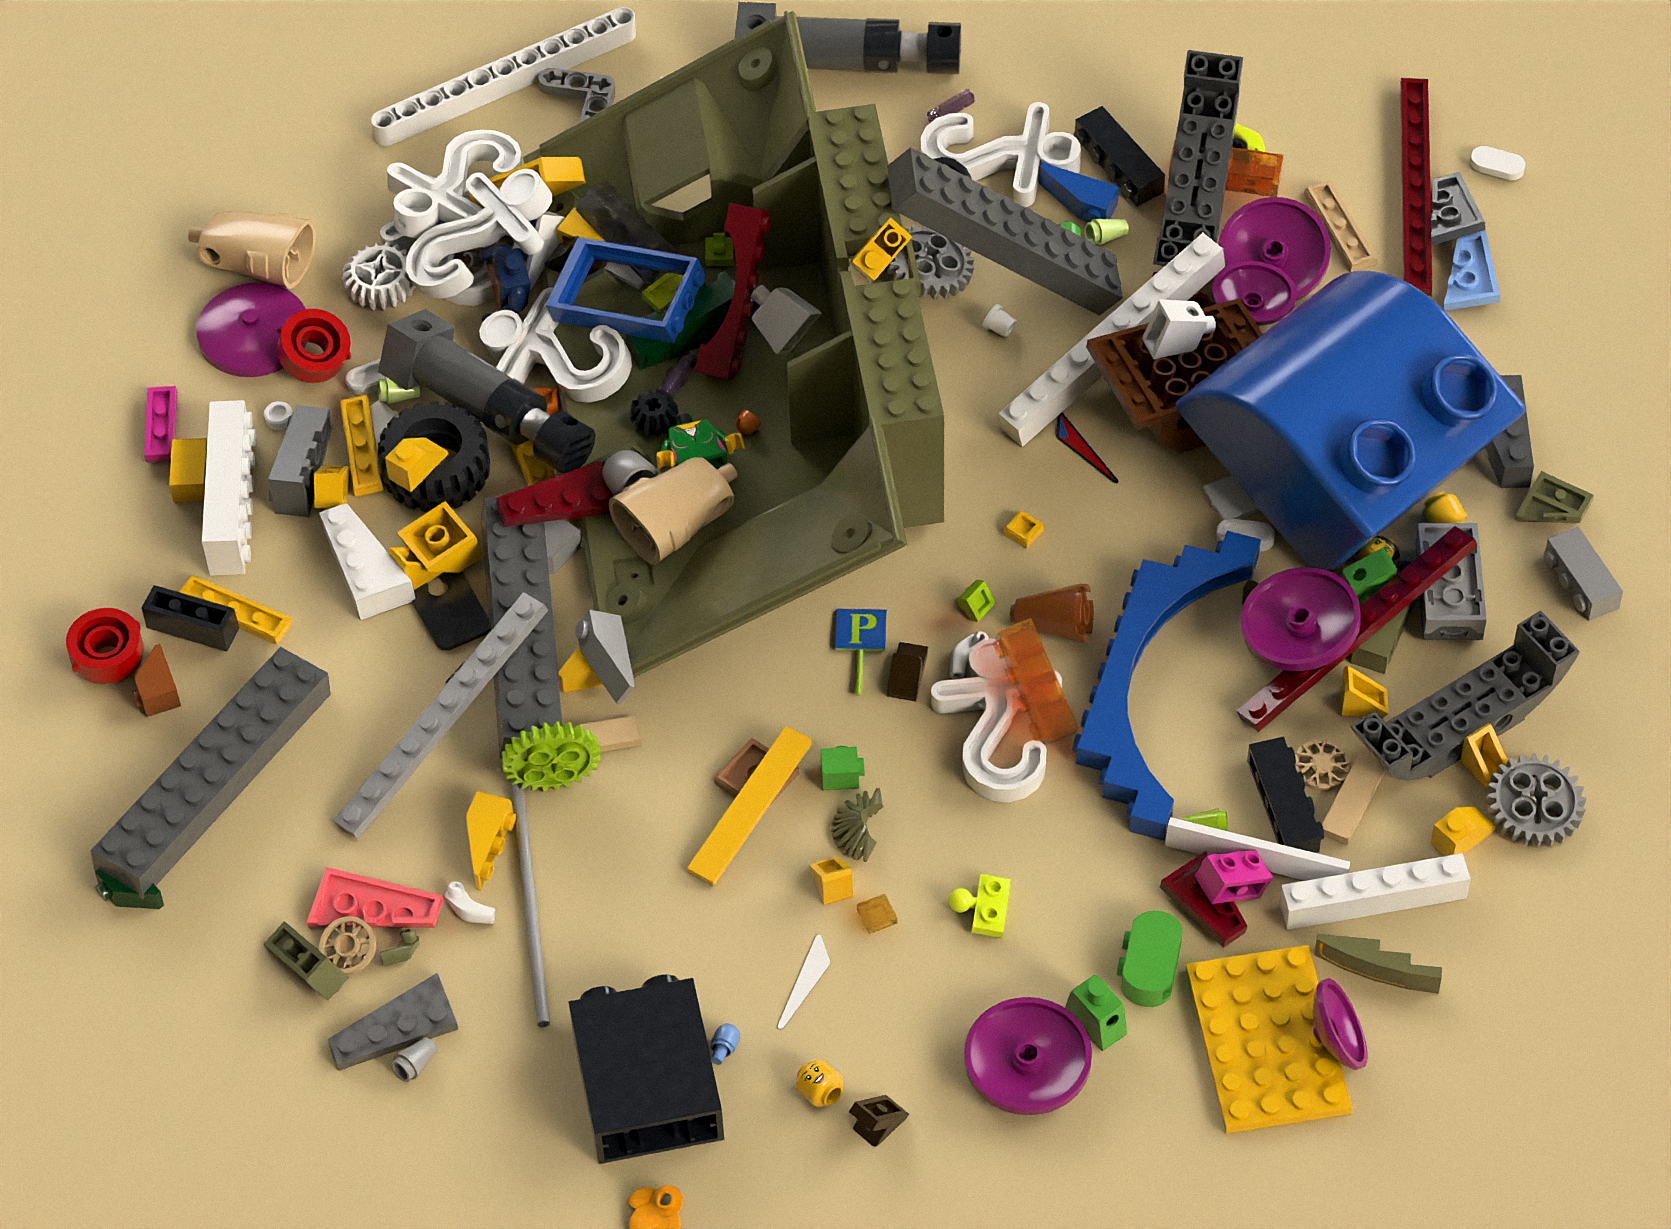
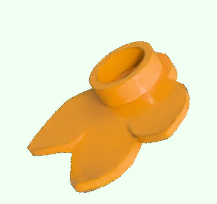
(651, 1213)

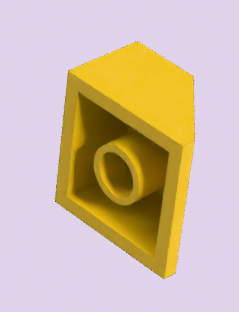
(441, 541)

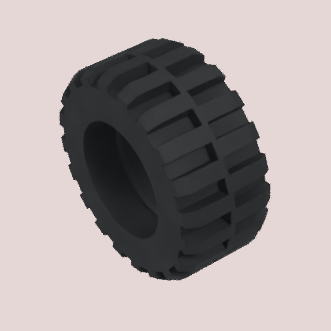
(451, 430)

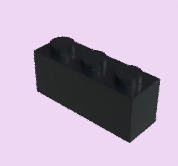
(190, 618)

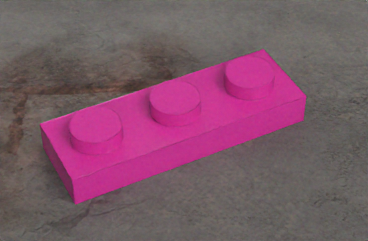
(160, 423)

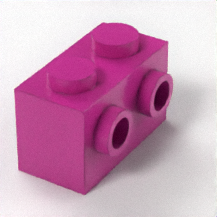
(1233, 876)

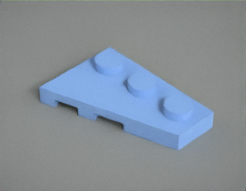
(1472, 274)

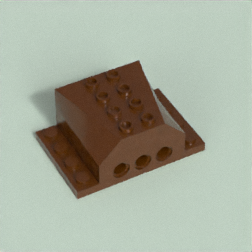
(1153, 386)

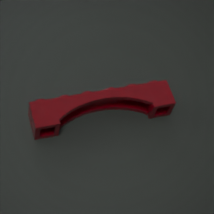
(747, 230)

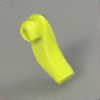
(1251, 138)

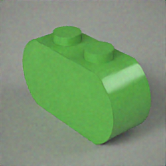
(1150, 958)

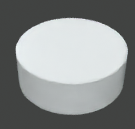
(277, 415)

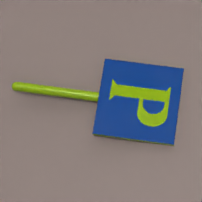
(862, 632)

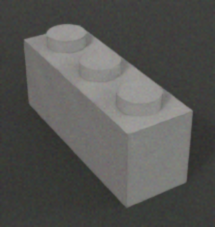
(1583, 573)

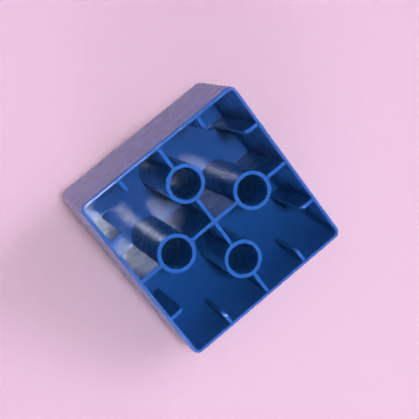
(1350, 412)

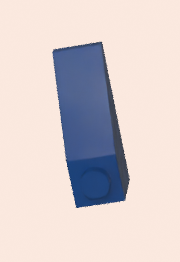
(1078, 193)

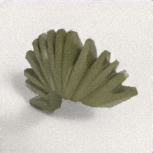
(852, 826)

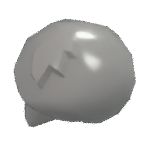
(624, 469)

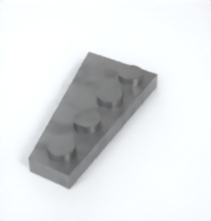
(396, 1025)

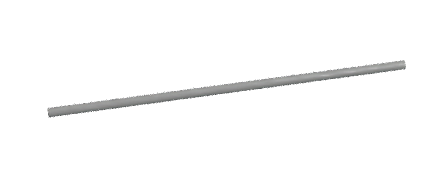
(530, 906)

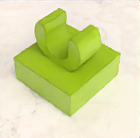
(719, 250)
(976, 600)

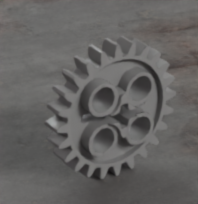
(940, 262)
(1563, 801)

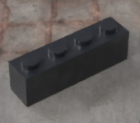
(1119, 156)
(1284, 795)

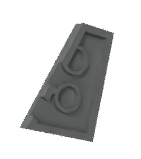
(1453, 210)

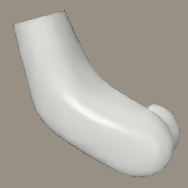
(960, 654)
(467, 908)

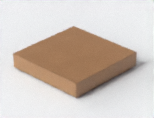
(742, 766)

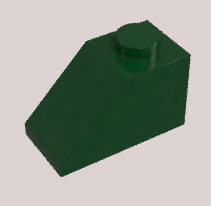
(124, 896)

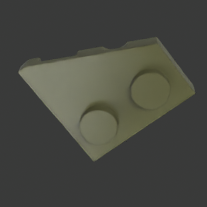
(1554, 502)

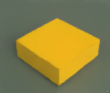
(1023, 529)

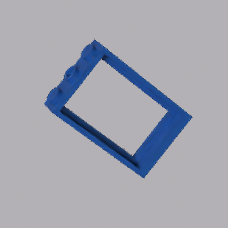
(578, 265)

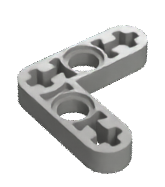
(592, 96)

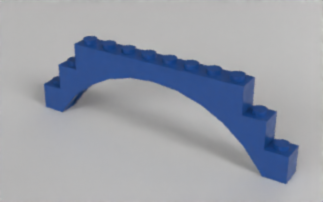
(1156, 598)

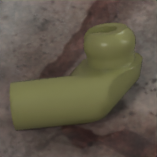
(404, 950)

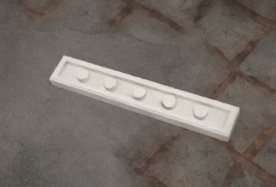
(1276, 857)

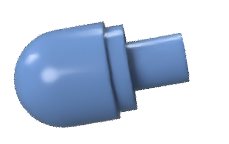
(724, 1042)

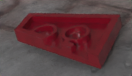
(1219, 920)

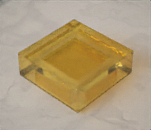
(877, 913)

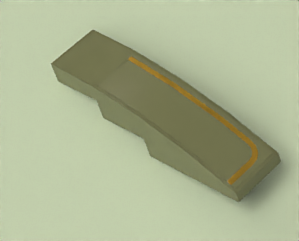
(1365, 959)

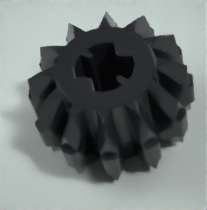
(653, 413)

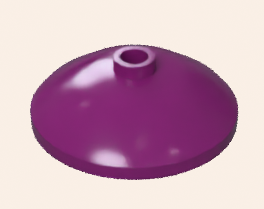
(1261, 287)
(1338, 1025)

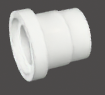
(999, 321)

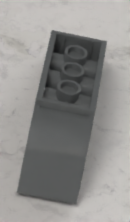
(1200, 152)
(1496, 692)

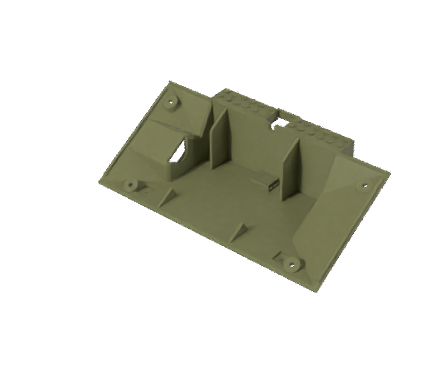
(844, 417)

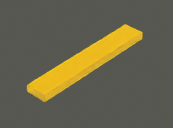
(749, 806)

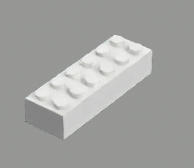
(228, 488)

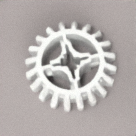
(377, 276)

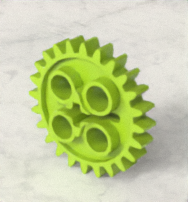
(551, 756)

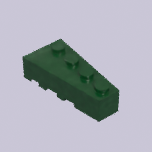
(699, 326)

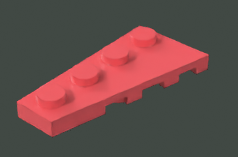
(373, 901)

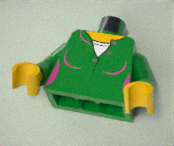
(694, 440)

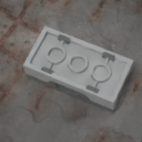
(1455, 602)

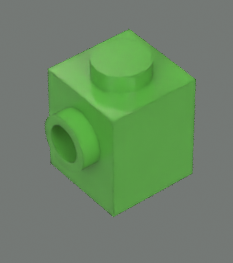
(841, 768)

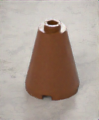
(1058, 612)

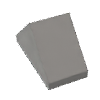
(561, 542)

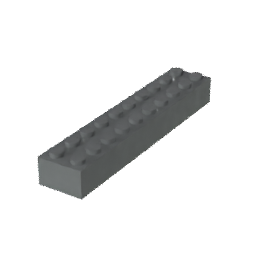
(1004, 231)
(528, 681)
(211, 771)

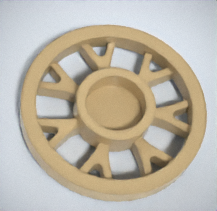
(1322, 764)
(348, 943)

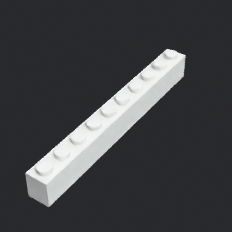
(1077, 369)

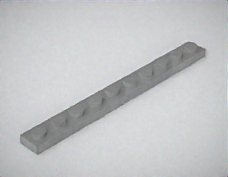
(440, 715)

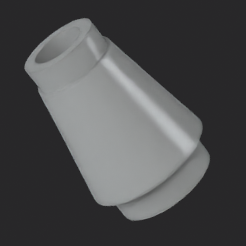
(413, 1059)

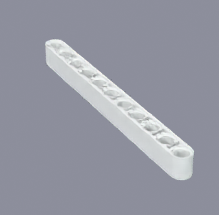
(502, 76)

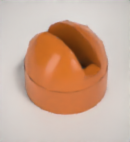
(747, 422)

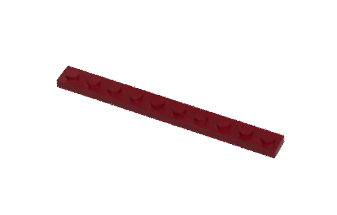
(1416, 184)
(1374, 615)

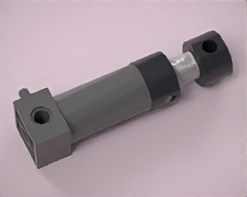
(863, 44)
(423, 353)

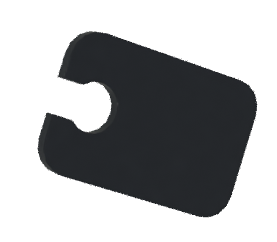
(455, 615)

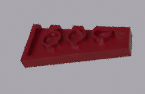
(558, 498)

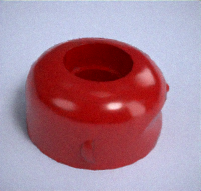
(318, 328)
(102, 629)

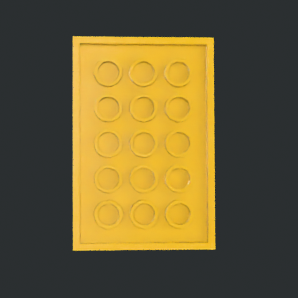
(1262, 1040)

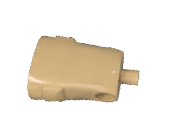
(257, 245)
(671, 507)

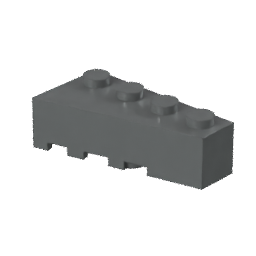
(1511, 451)
(298, 459)

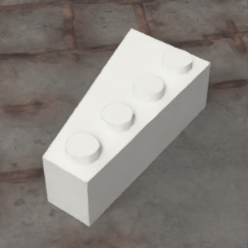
(367, 568)

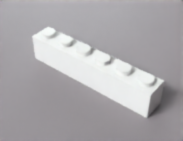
(1374, 891)

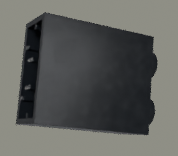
(646, 1068)

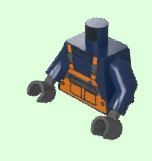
(506, 274)

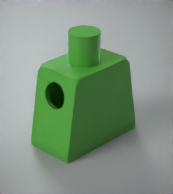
(1370, 574)
(1095, 1007)

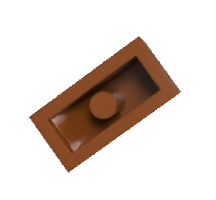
(155, 684)

